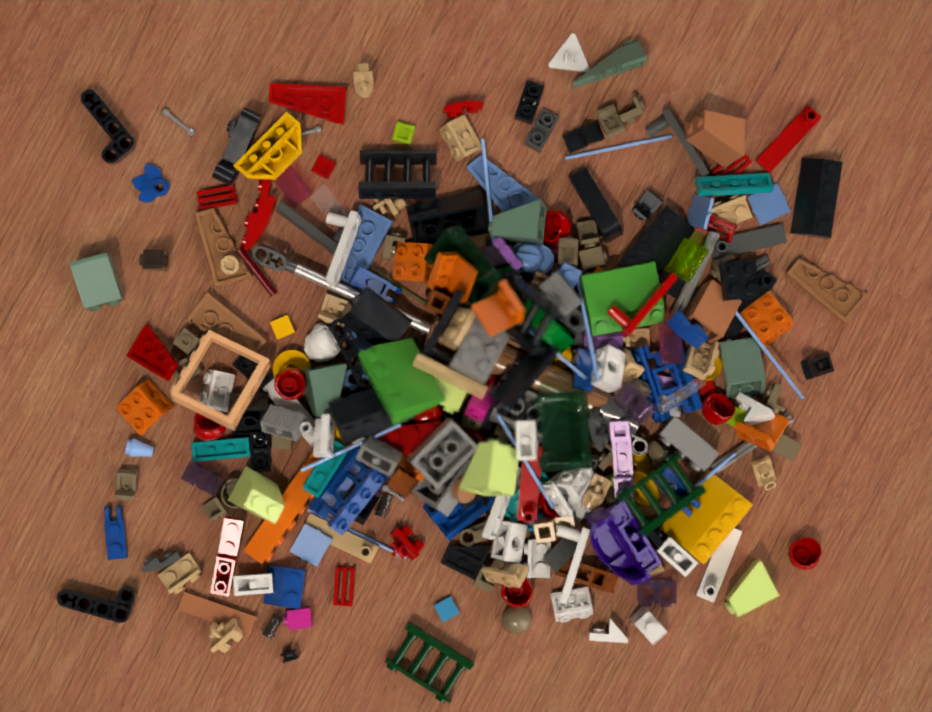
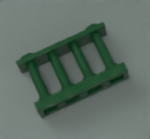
(677, 503)
(430, 643)

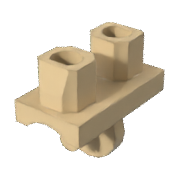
(363, 80)
(395, 206)
(764, 472)
(596, 492)
(222, 633)

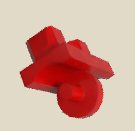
(402, 544)

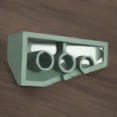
(622, 60)

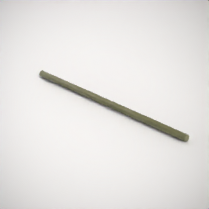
(397, 285)

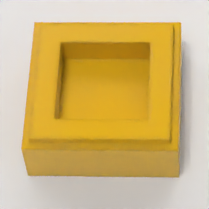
(282, 327)

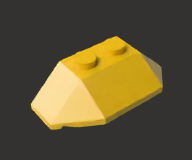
(273, 151)

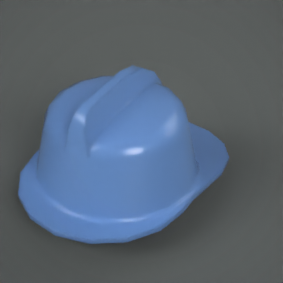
(533, 257)

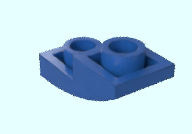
(691, 334)
(585, 365)

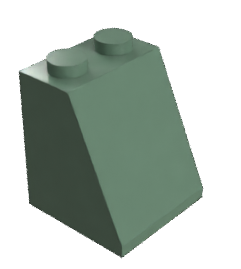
(521, 224)
(97, 281)
(742, 367)
(323, 386)

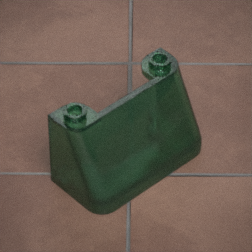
(456, 240)
(564, 431)

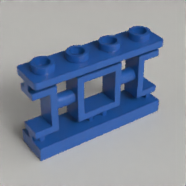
(679, 377)
(338, 486)

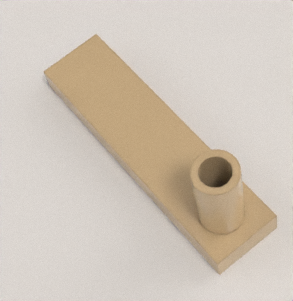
(347, 542)

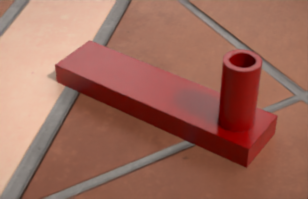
(788, 139)
(630, 325)
(529, 491)

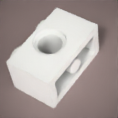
(610, 368)
(509, 542)
(677, 556)

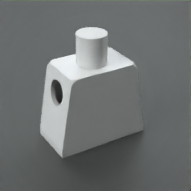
(648, 625)

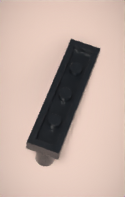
(765, 283)
(430, 349)

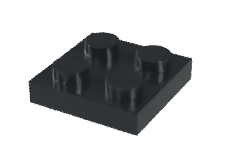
(739, 280)

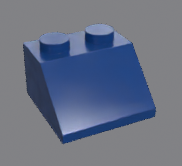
(287, 587)

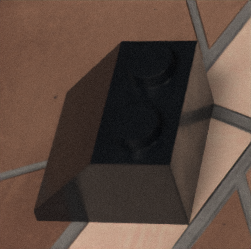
(252, 416)

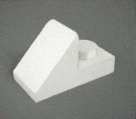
(758, 412)
(526, 440)
(253, 584)
(614, 634)

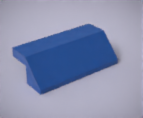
(459, 518)

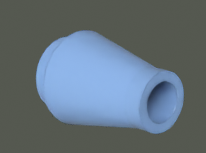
(136, 448)

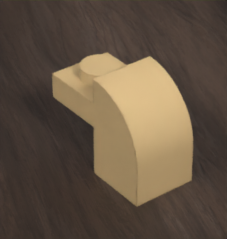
(547, 527)

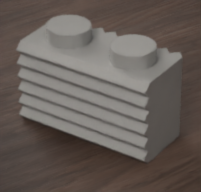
(560, 293)
(282, 422)
(379, 456)

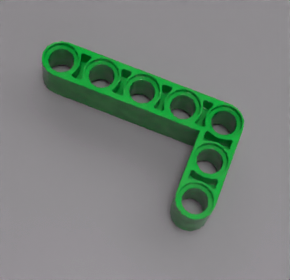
(555, 333)

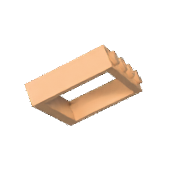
(247, 394)

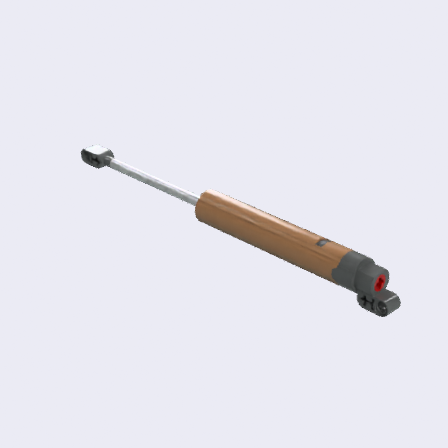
(550, 381)

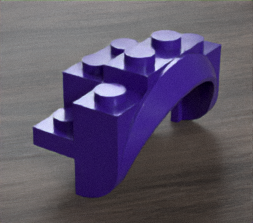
(616, 540)

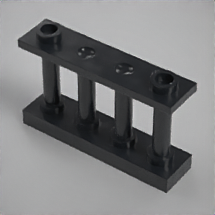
(397, 190)
(521, 332)

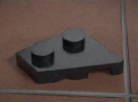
(466, 559)

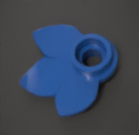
(148, 184)

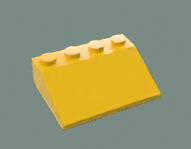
(710, 523)

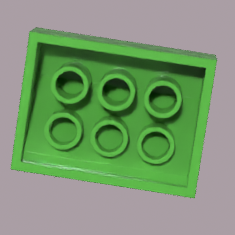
(626, 289)
(397, 383)

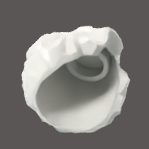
(321, 344)

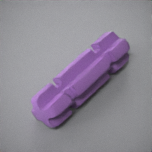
(507, 253)

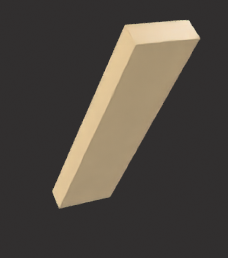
(450, 376)

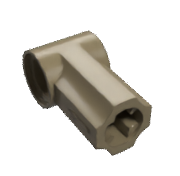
(476, 531)

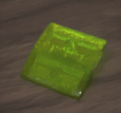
(686, 260)

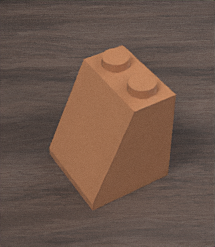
(717, 136)
(711, 311)

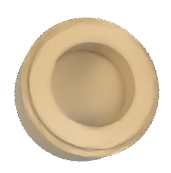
(229, 265)

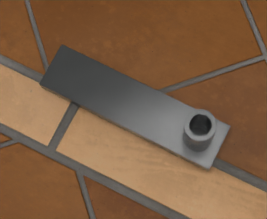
(669, 120)
(750, 241)
(327, 243)

